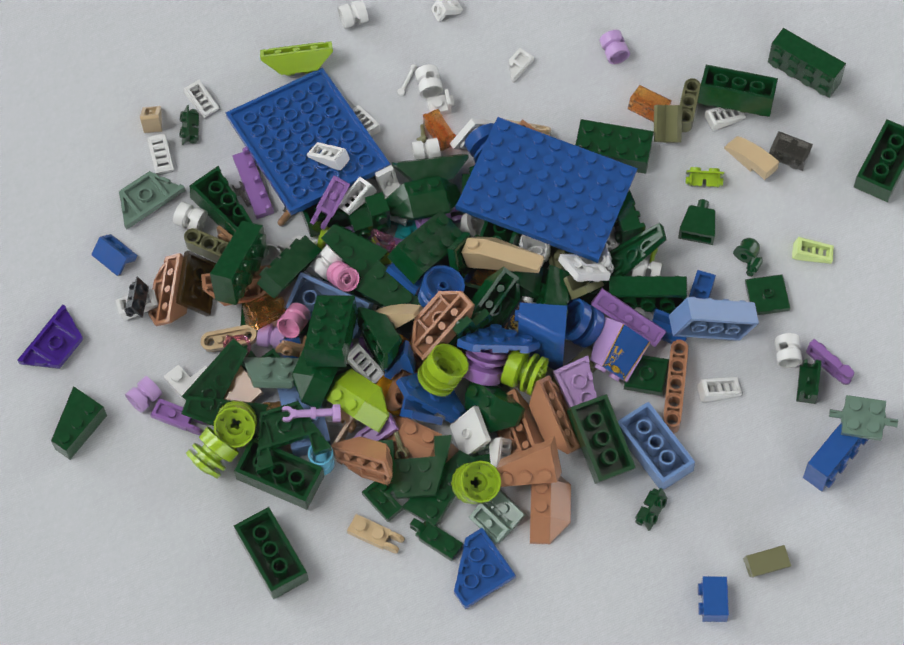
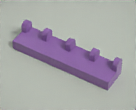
(253, 184)
(628, 316)

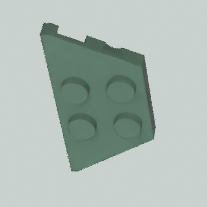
(146, 196)
(270, 371)

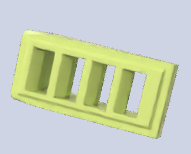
(804, 255)

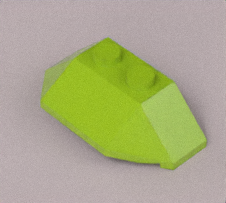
(297, 58)
(359, 399)

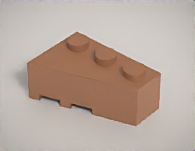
(531, 466)

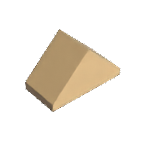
(151, 119)

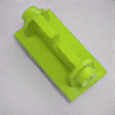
(712, 177)

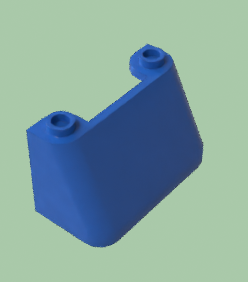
(546, 325)

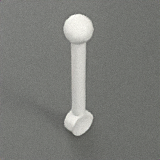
(401, 92)

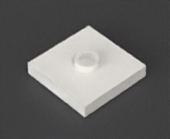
(470, 431)

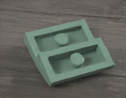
(497, 516)

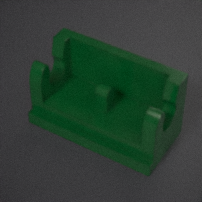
(808, 382)

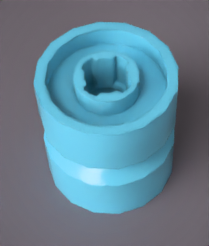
(324, 460)

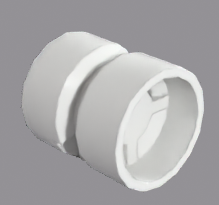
(353, 13)
(428, 81)
(426, 150)
(191, 217)
(322, 263)
(641, 268)
(788, 350)

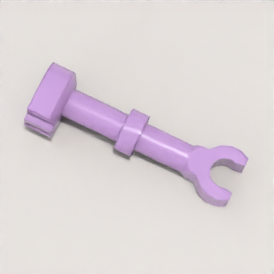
(335, 412)

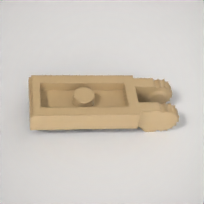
(374, 533)

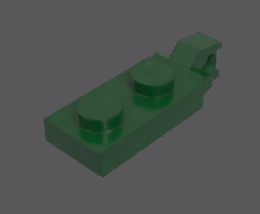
(436, 539)

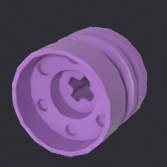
(485, 367)

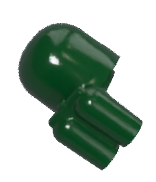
(748, 253)

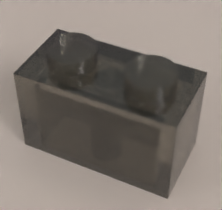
(791, 150)

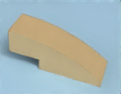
(752, 157)
(401, 313)

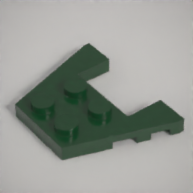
(276, 433)
(419, 475)

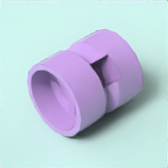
(614, 47)
(269, 336)
(143, 394)

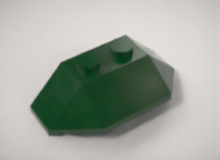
(442, 166)
(423, 198)
(497, 295)
(379, 336)
(312, 382)
(496, 406)

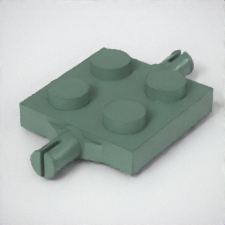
(863, 417)

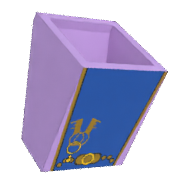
(618, 350)

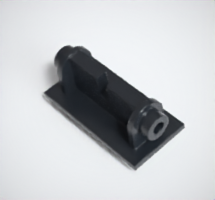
(137, 298)

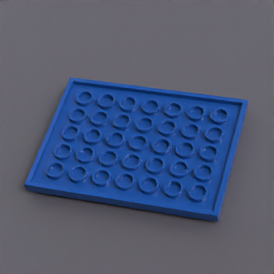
(287, 125)
(547, 189)

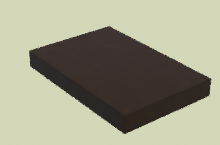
(190, 288)

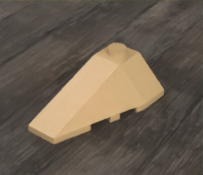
(496, 253)

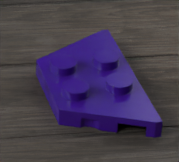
(54, 342)

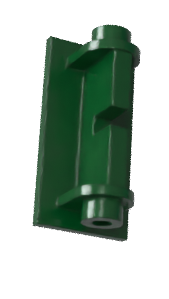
(187, 132)
(656, 501)

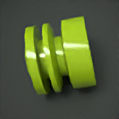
(442, 370)
(522, 370)
(232, 434)
(211, 453)
(486, 479)

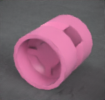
(342, 276)
(293, 320)

